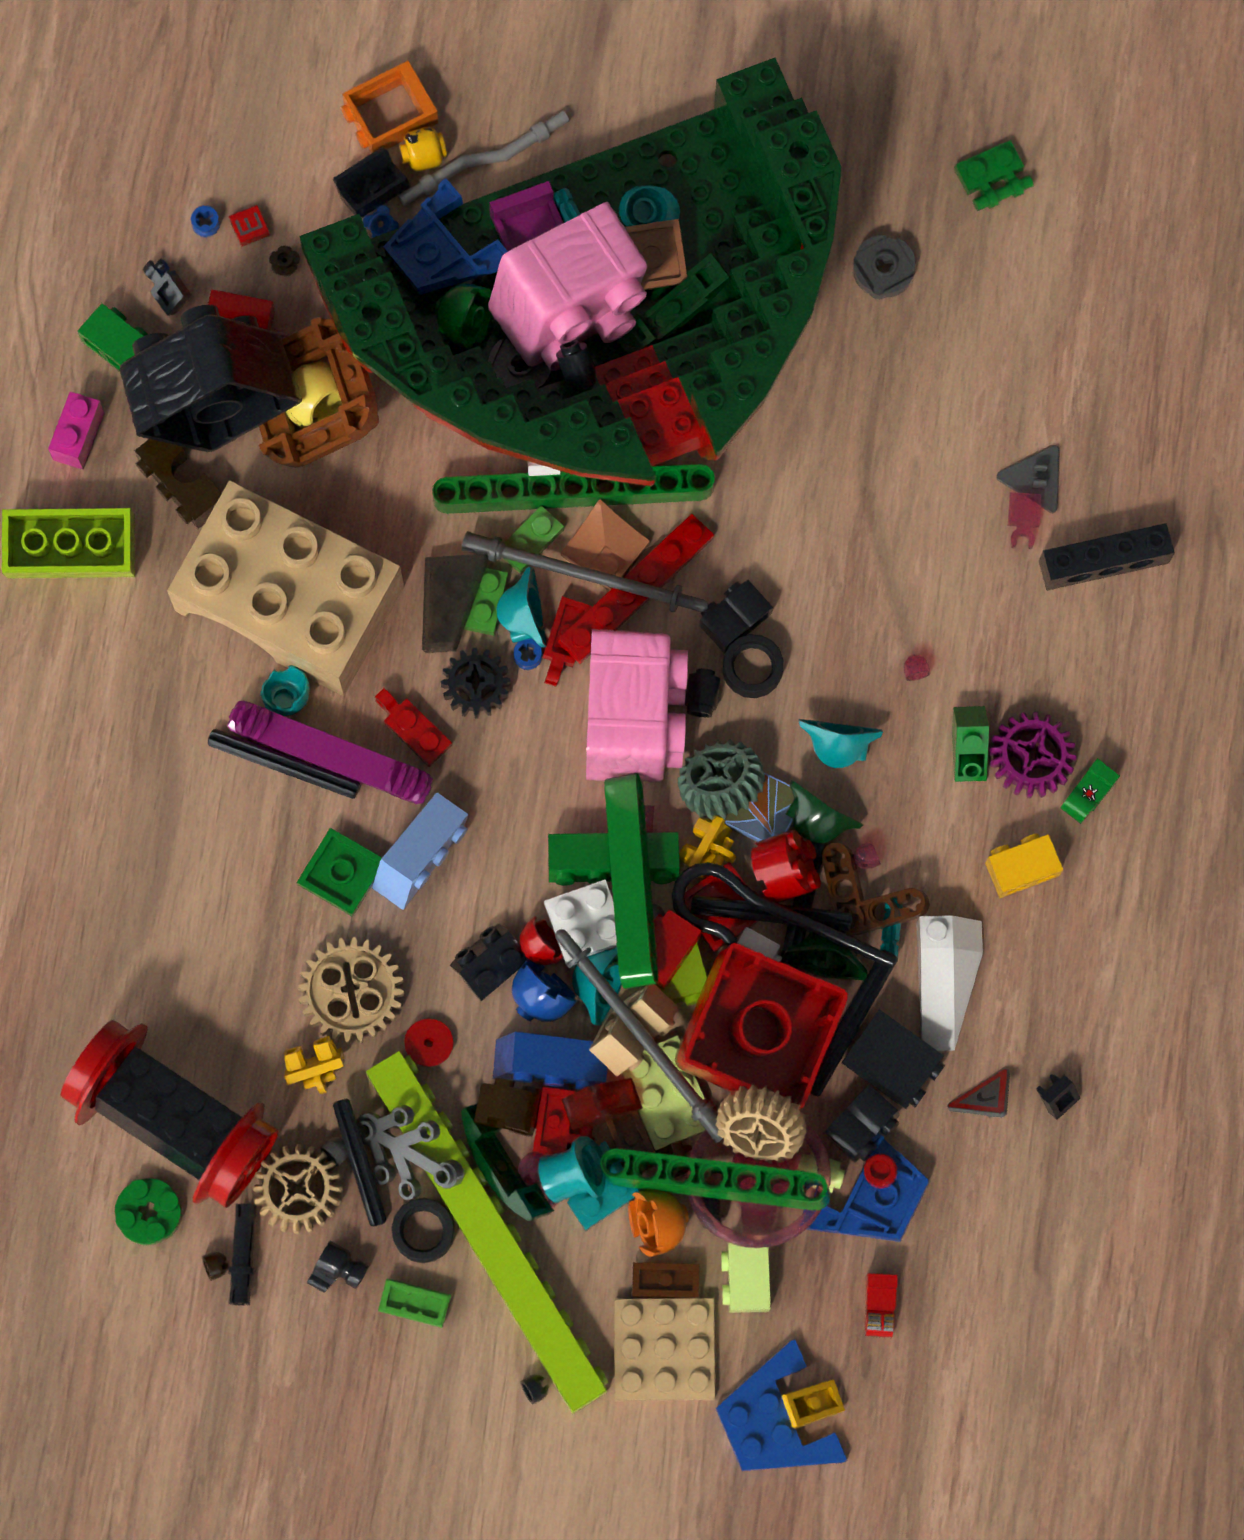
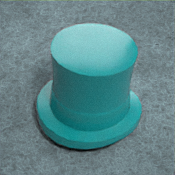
(573, 1171)

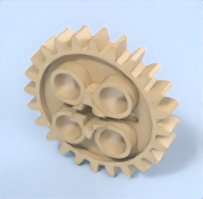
(323, 996)

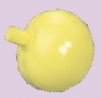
(317, 392)

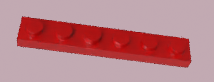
(654, 570)

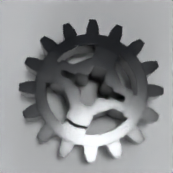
(463, 682)

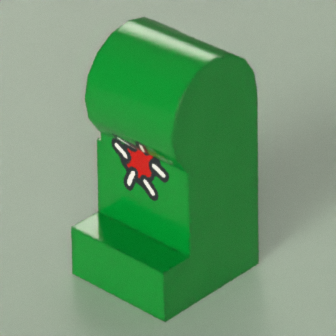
(1090, 791)

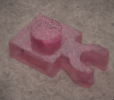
(1024, 513)

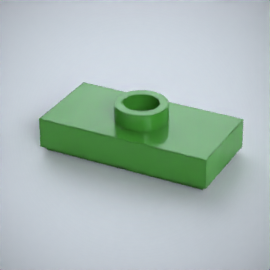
(414, 1303)

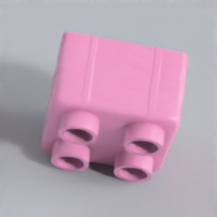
(569, 286)
(629, 699)

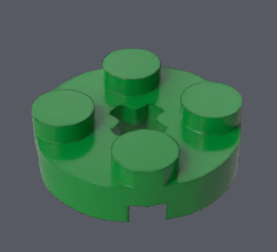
(155, 1229)

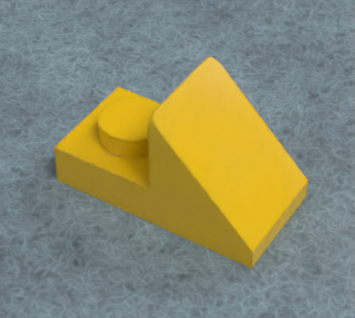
(813, 1403)

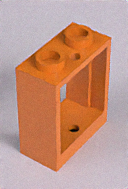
(379, 85)

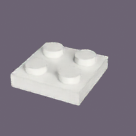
(586, 917)

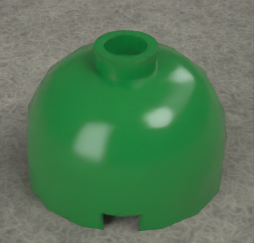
(464, 314)

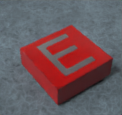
(249, 226)

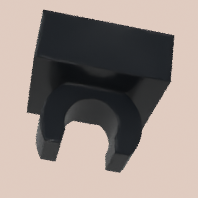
(1059, 1096)

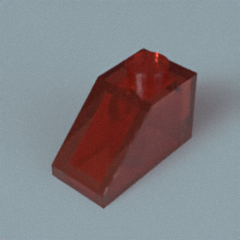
(601, 1103)

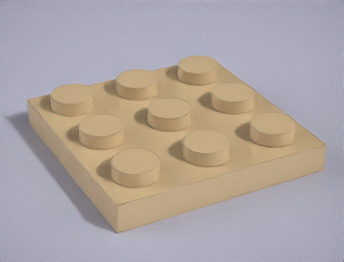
(664, 1349)

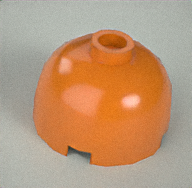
(658, 1220)

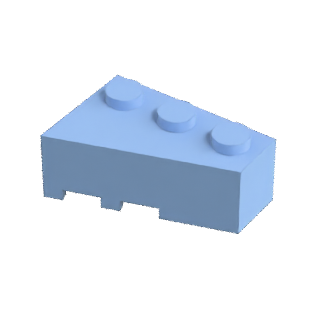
(419, 850)

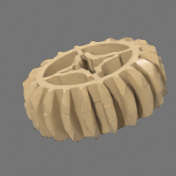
(761, 1124)
(306, 1176)

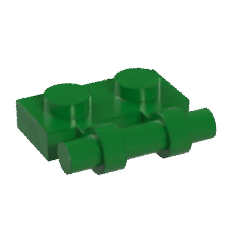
(989, 168)

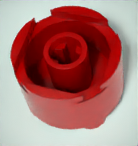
(785, 866)

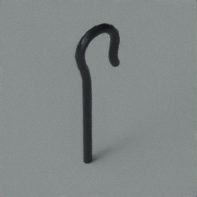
(766, 905)

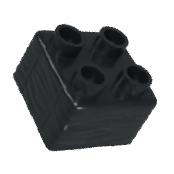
(208, 380)

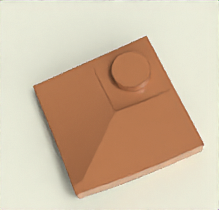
(605, 543)

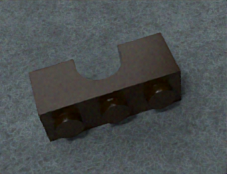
(193, 499)

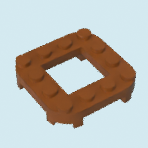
(355, 415)

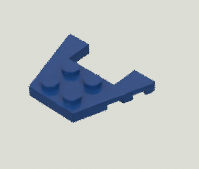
(429, 252)
(877, 1211)
(761, 1426)

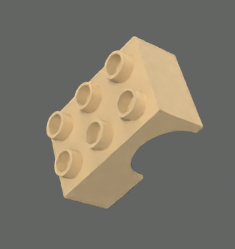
(287, 586)

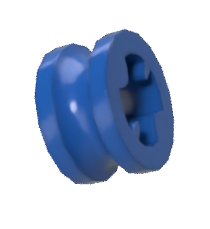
(205, 212)
(537, 652)

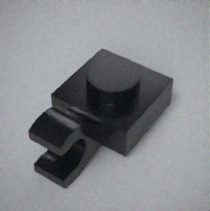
(169, 288)

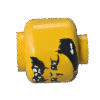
(423, 149)

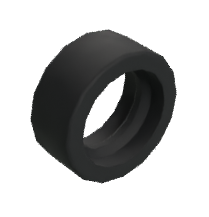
(756, 642)
(402, 1216)

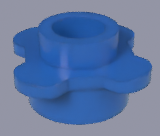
(382, 214)

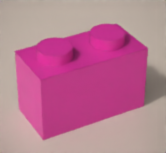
(76, 430)

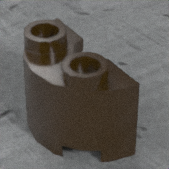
(508, 1107)

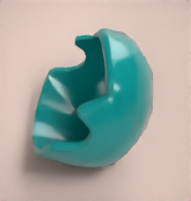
(286, 691)

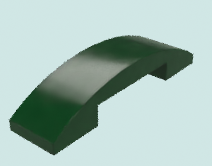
(677, 306)
(500, 1171)

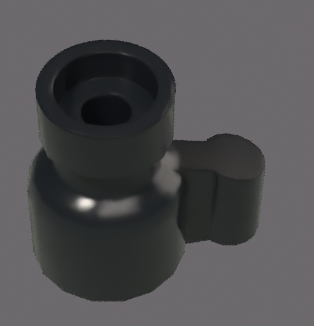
(336, 1263)

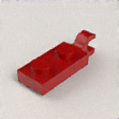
(567, 614)
(413, 728)

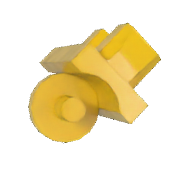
(714, 845)
(315, 1070)

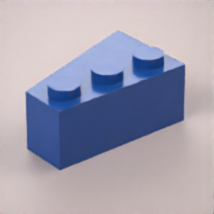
(547, 1060)

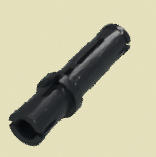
(243, 1246)

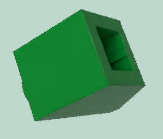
(970, 743)

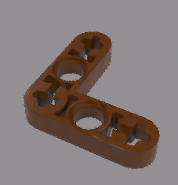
(866, 908)

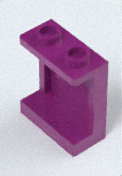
(524, 215)

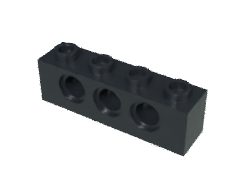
(1106, 556)

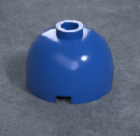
(540, 994)

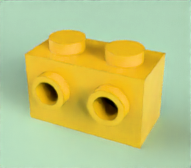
(1023, 865)

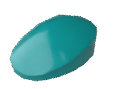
(648, 205)

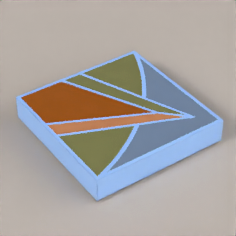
(767, 815)

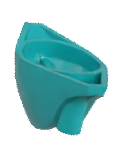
(521, 610)
(839, 743)
(607, 965)

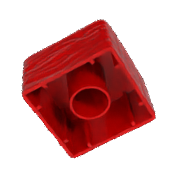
(760, 1025)

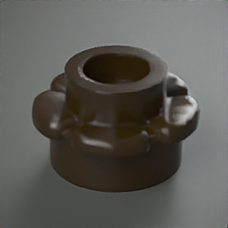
(287, 268)

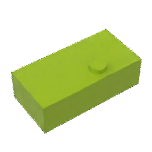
(68, 543)

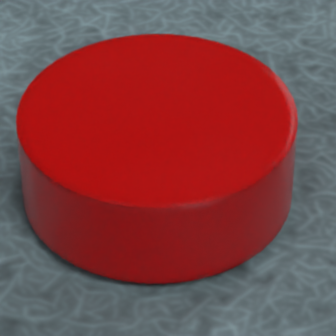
(880, 1171)

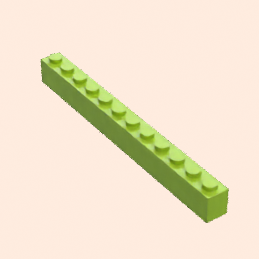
(494, 1241)

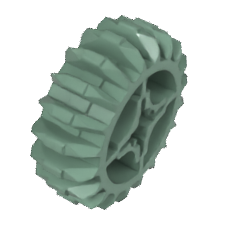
(721, 779)

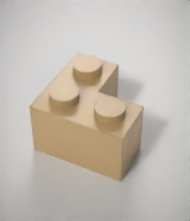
(615, 1042)

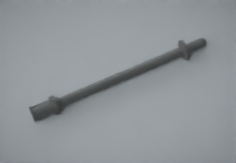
(496, 550)
(701, 1108)

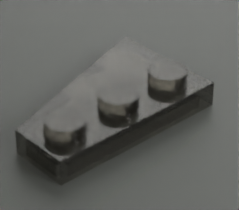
(448, 599)

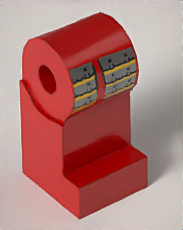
(880, 1304)

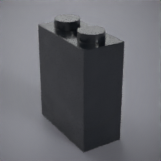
(894, 1060)

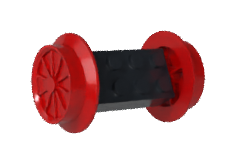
(168, 1113)

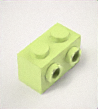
(747, 1279)

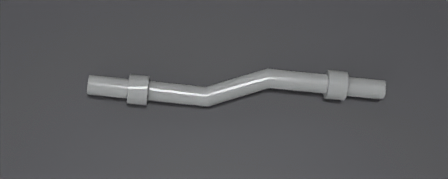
(538, 133)

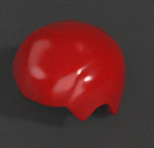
(540, 943)

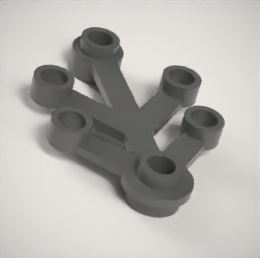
(404, 1152)

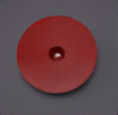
(428, 1042)

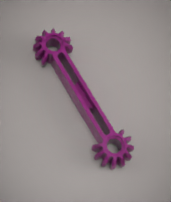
(330, 752)

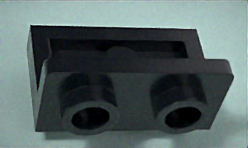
(370, 183)
(489, 961)

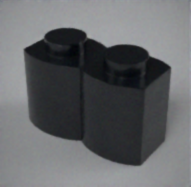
(735, 615)
(863, 1124)

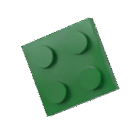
(340, 872)

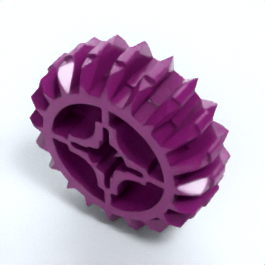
(1021, 751)

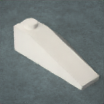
(947, 968)

